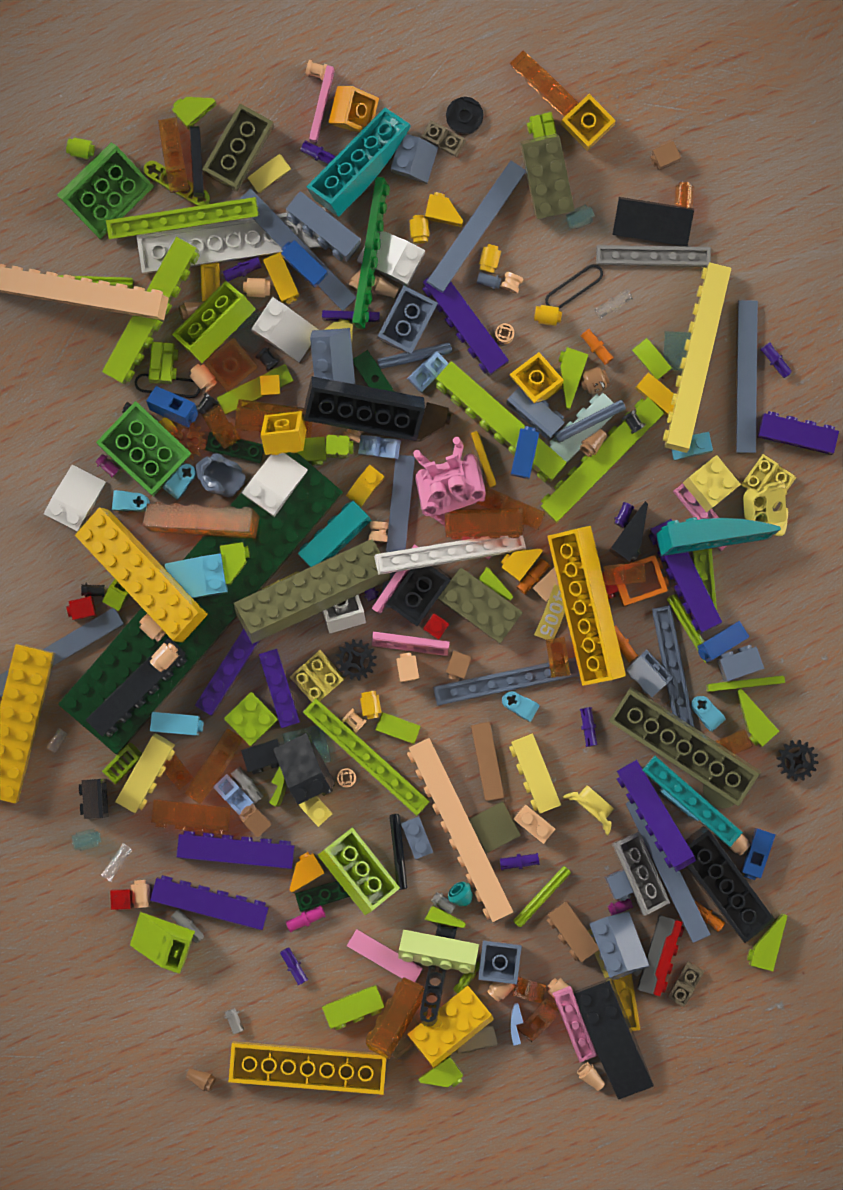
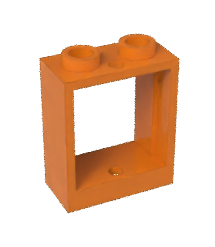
(663, 582)

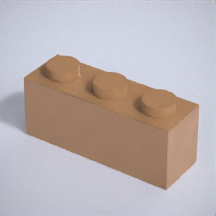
(572, 932)

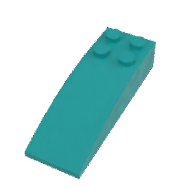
(358, 163)
(711, 533)

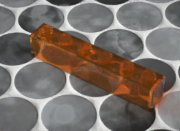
(201, 520)

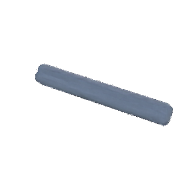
(416, 355)
(590, 421)

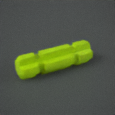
(466, 979)

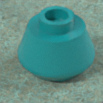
(460, 894)

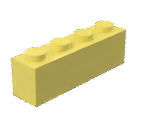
(145, 773)
(535, 773)

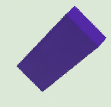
(329, 315)

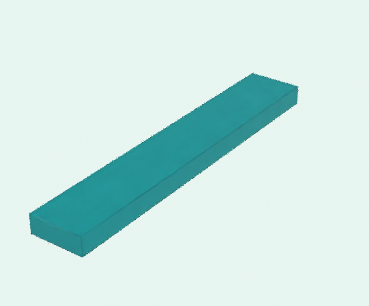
(692, 801)

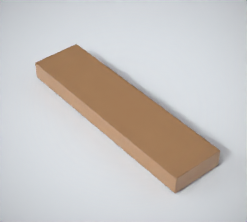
(487, 761)

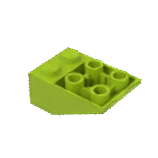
(162, 942)

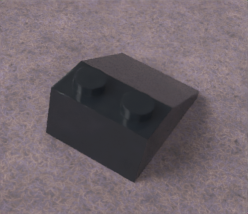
(630, 539)
(419, 592)
(303, 768)
(94, 798)

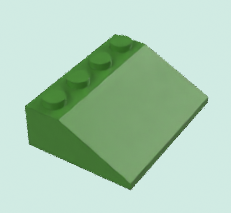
(105, 189)
(143, 448)

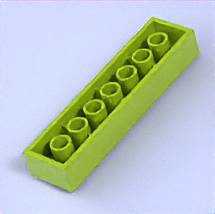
(140, 329)
(495, 418)

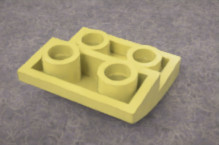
(767, 472)
(317, 677)

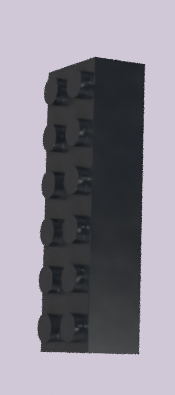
(364, 408)
(132, 692)

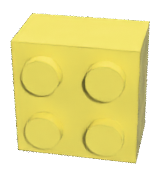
(711, 483)

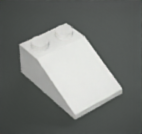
(397, 258)
(284, 329)
(274, 482)
(75, 498)
(344, 615)

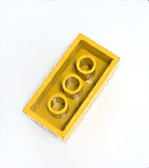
(456, 1024)

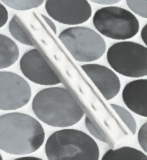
(446, 553)

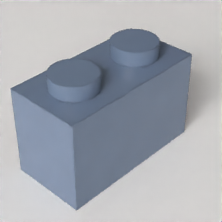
(648, 673)
(417, 837)
(619, 885)

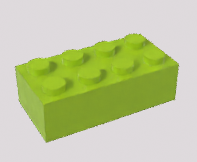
(214, 321)
(358, 871)

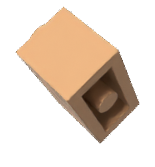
(407, 667)
(534, 824)

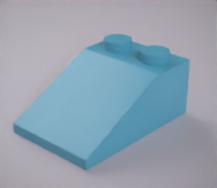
(199, 575)

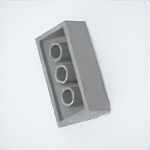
(641, 873)

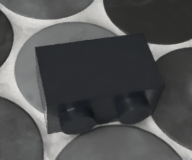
(261, 756)

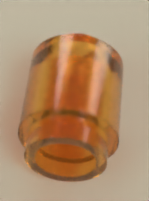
(684, 194)

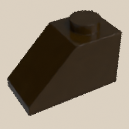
(433, 420)

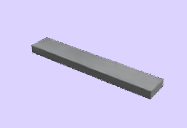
(653, 256)

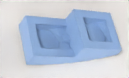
(427, 371)
(379, 447)
(232, 794)
(516, 1018)

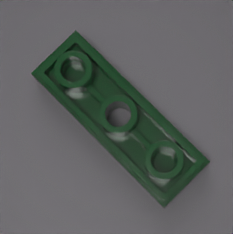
(368, 368)
(247, 449)
(312, 897)

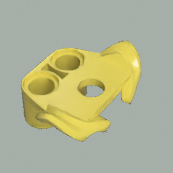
(762, 507)
(594, 805)

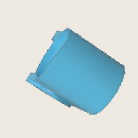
(178, 483)
(127, 501)
(523, 707)
(710, 715)

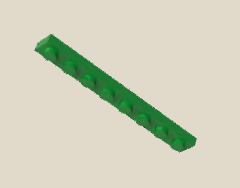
(370, 260)

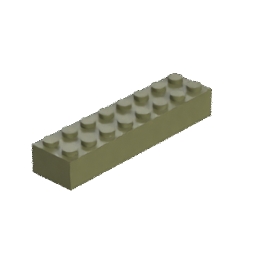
(310, 591)
(684, 746)

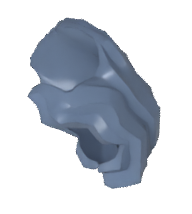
(220, 475)

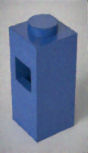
(303, 263)
(172, 406)
(525, 452)
(722, 642)
(757, 854)

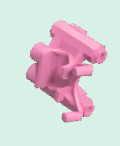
(449, 484)

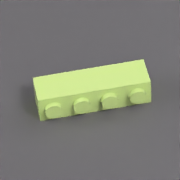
(438, 951)

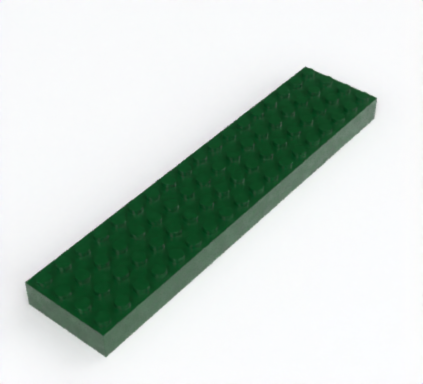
(273, 545)

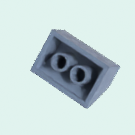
(407, 320)
(333, 354)
(536, 414)
(619, 945)

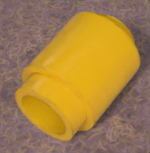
(419, 229)
(489, 258)
(547, 315)
(370, 704)

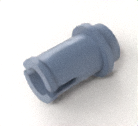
(489, 280)

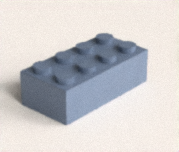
(323, 226)

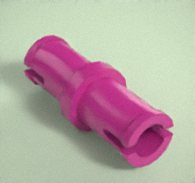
(305, 919)

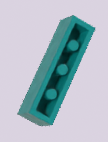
(335, 535)

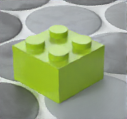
(251, 719)

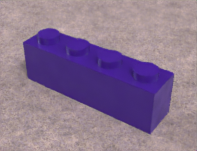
(798, 433)
(279, 688)

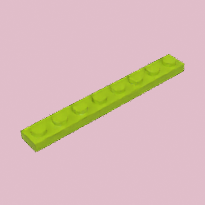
(182, 218)
(366, 756)

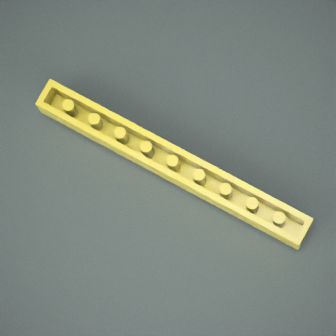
(697, 358)

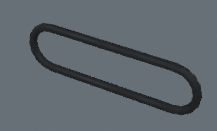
(575, 276)
(177, 378)

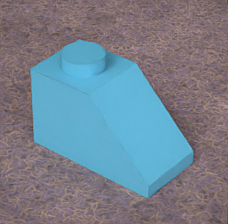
(699, 445)

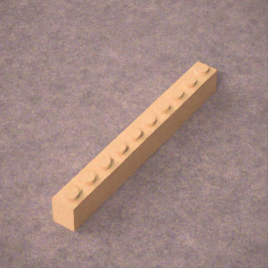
(83, 292)
(460, 829)

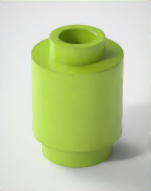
(80, 148)

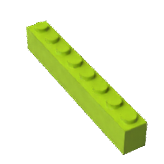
(594, 467)

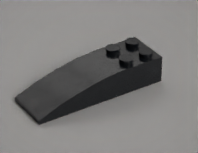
(726, 886)
(613, 1038)

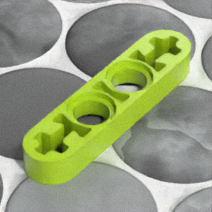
(154, 176)

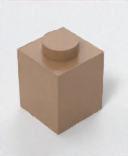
(665, 156)
(458, 665)
(254, 819)

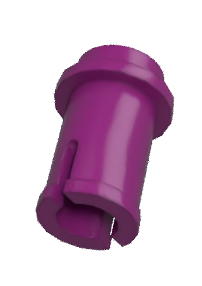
(107, 465)
(620, 906)

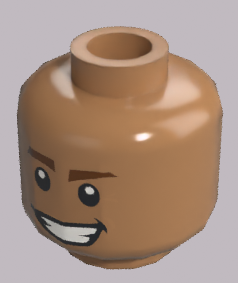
(594, 380)

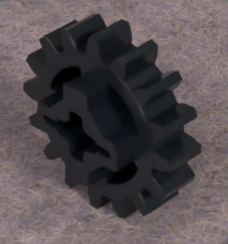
(365, 654)
(803, 749)

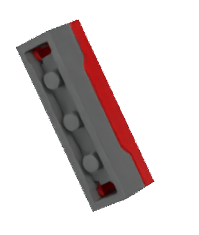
(660, 954)

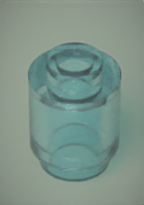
(580, 217)
(86, 839)

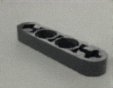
(196, 160)
(432, 990)

